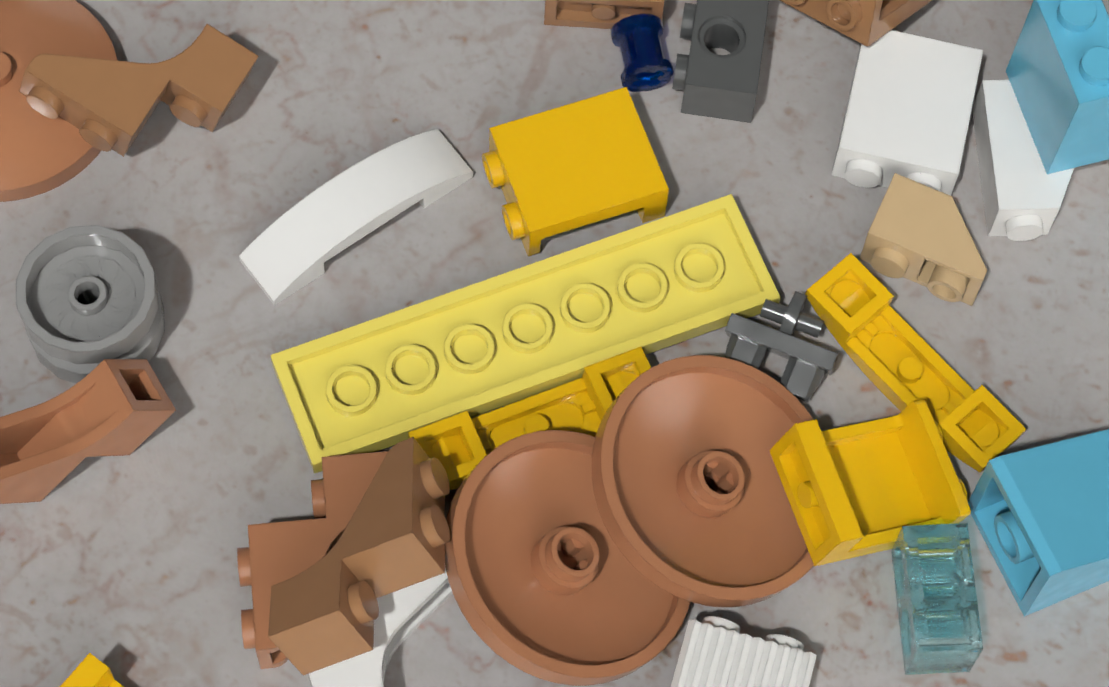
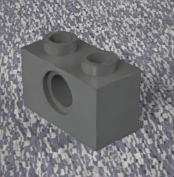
(721, 83)

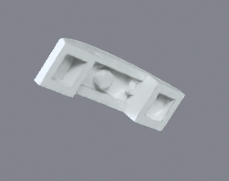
(349, 208)

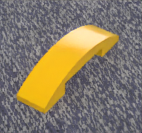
(906, 367)
(574, 407)

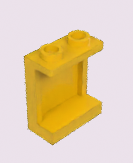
(574, 168)
(867, 481)

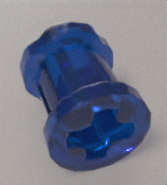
(642, 52)

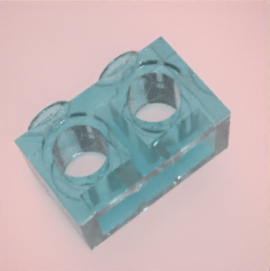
(936, 599)

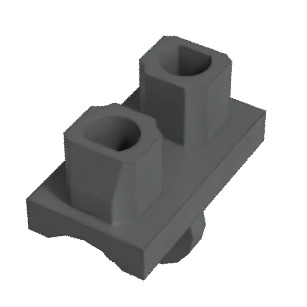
(806, 360)

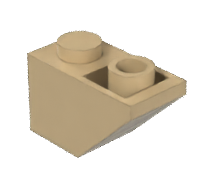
(925, 241)

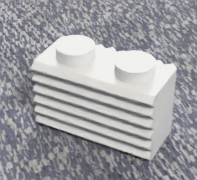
(722, 657)

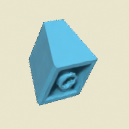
(1064, 81)
(1047, 518)

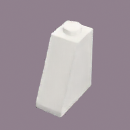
(1015, 187)

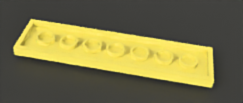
(523, 330)

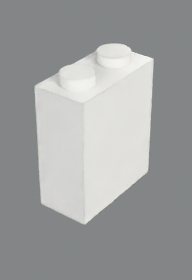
(907, 112)

